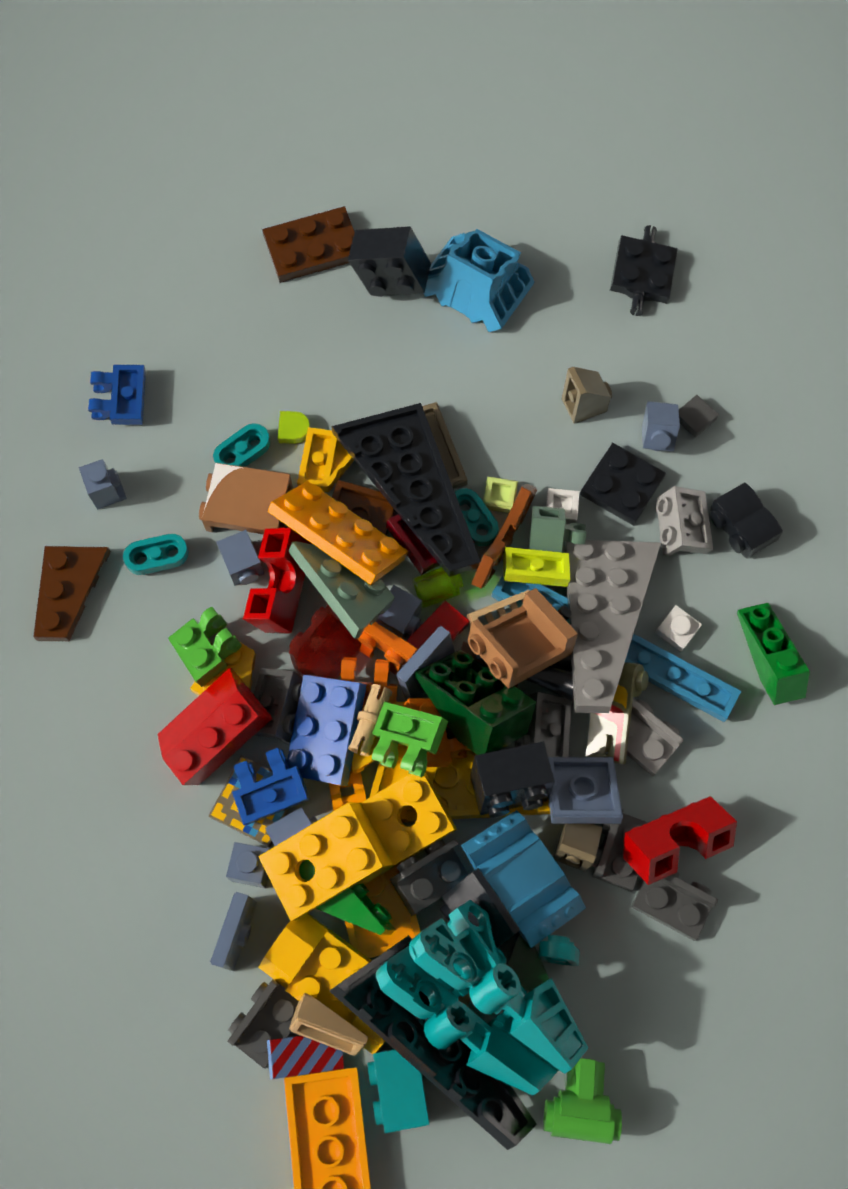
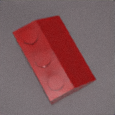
(211, 729)

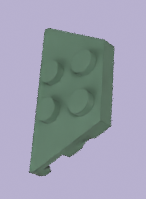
(346, 593)

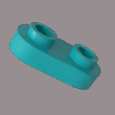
(239, 446)
(477, 517)
(156, 551)
(559, 951)

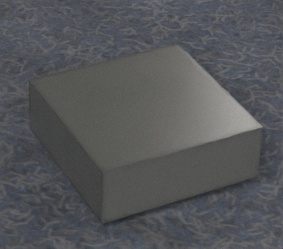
(696, 416)

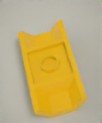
(313, 962)

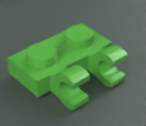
(196, 649)
(411, 728)

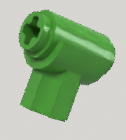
(581, 1108)

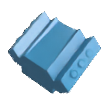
(479, 278)
(524, 877)

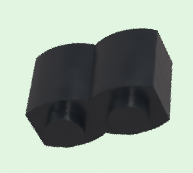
(745, 520)

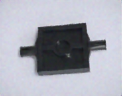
(643, 270)

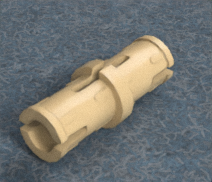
(368, 719)

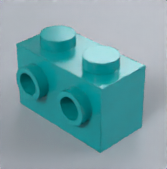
(400, 1092)

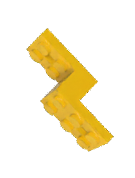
(356, 844)

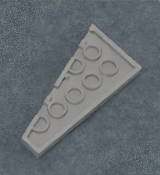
(605, 604)

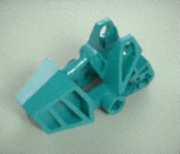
(457, 958)

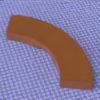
(505, 536)

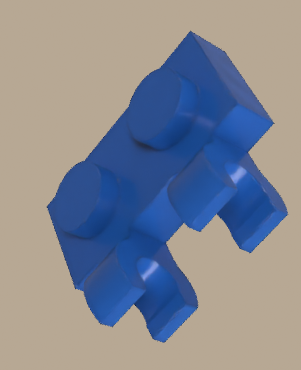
(126, 396)
(271, 794)

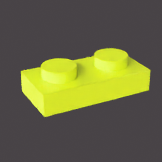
(536, 567)

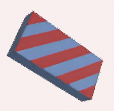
(300, 1057)

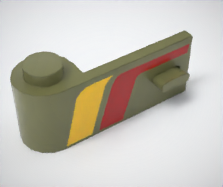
(611, 730)

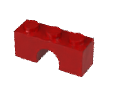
(276, 606)
(656, 845)

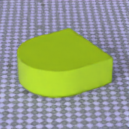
(292, 427)

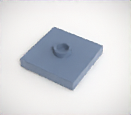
(435, 648)
(584, 791)
(234, 931)

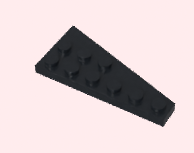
(407, 469)
(480, 1096)

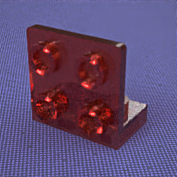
(323, 646)

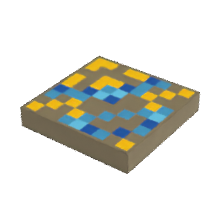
(227, 813)

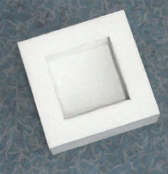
(564, 499)
(678, 628)

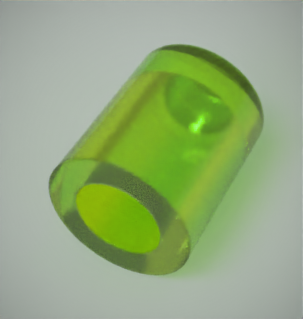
(437, 586)

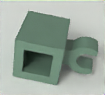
(549, 530)

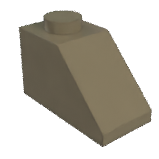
(585, 394)
(578, 845)

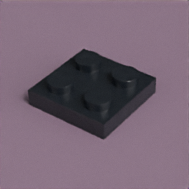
(622, 484)

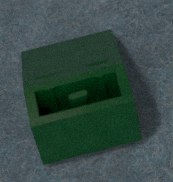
(475, 703)

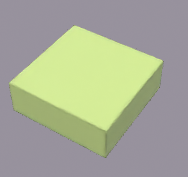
(500, 494)

